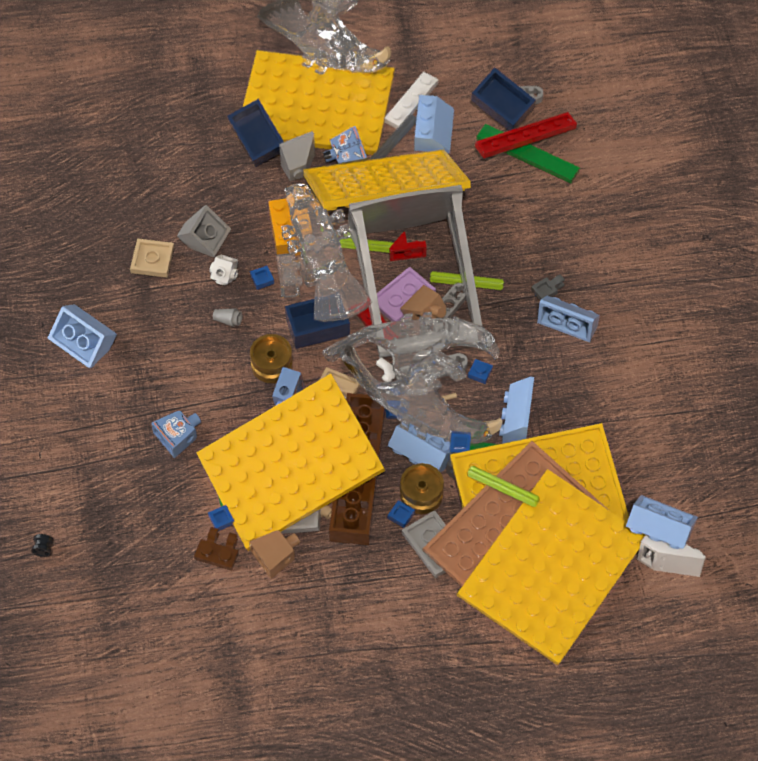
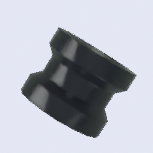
(42, 545)

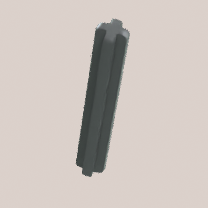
(395, 137)

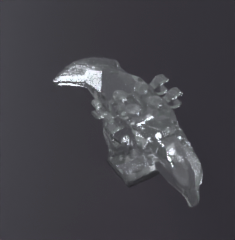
(322, 258)
(411, 340)

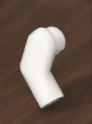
(387, 367)

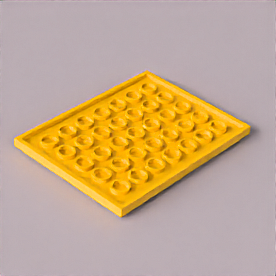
(326, 103)
(383, 177)
(578, 451)
(290, 461)
(551, 567)

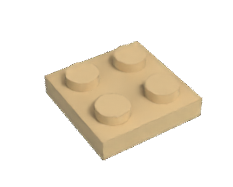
(152, 258)

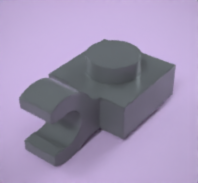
(548, 288)

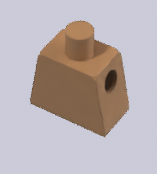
(425, 301)
(274, 551)

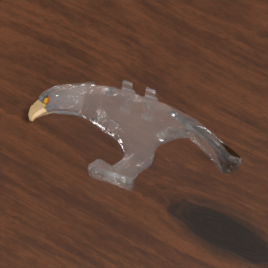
(324, 36)
(417, 401)

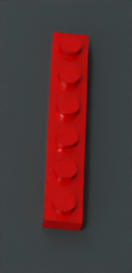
(525, 135)

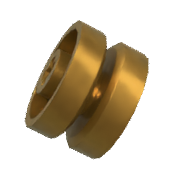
(269, 356)
(422, 488)

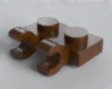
(217, 554)

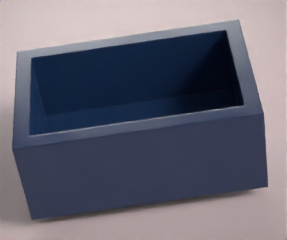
(503, 100)
(256, 132)
(307, 331)

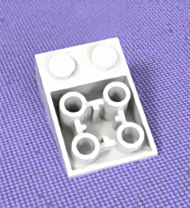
(664, 558)

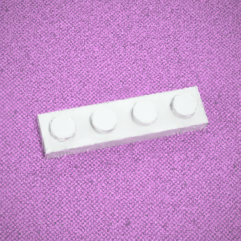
(409, 102)

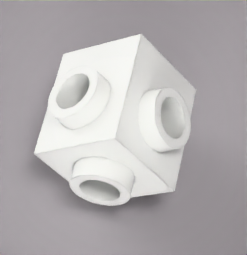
(224, 269)

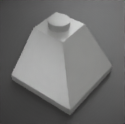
(297, 155)
(204, 232)

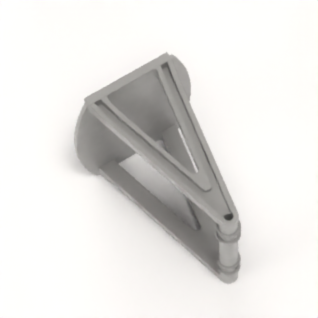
(408, 211)

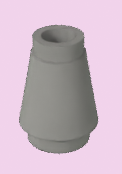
(228, 316)

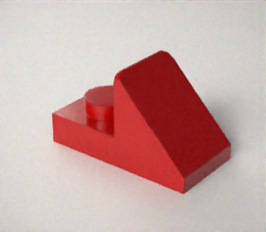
(402, 250)

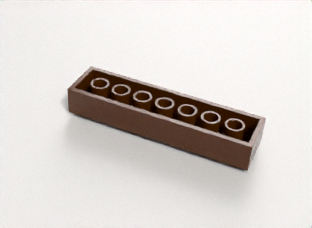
(354, 511)

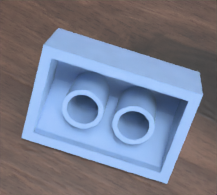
(433, 124)
(567, 318)
(81, 335)
(517, 410)
(428, 451)
(661, 522)

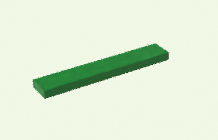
(536, 157)

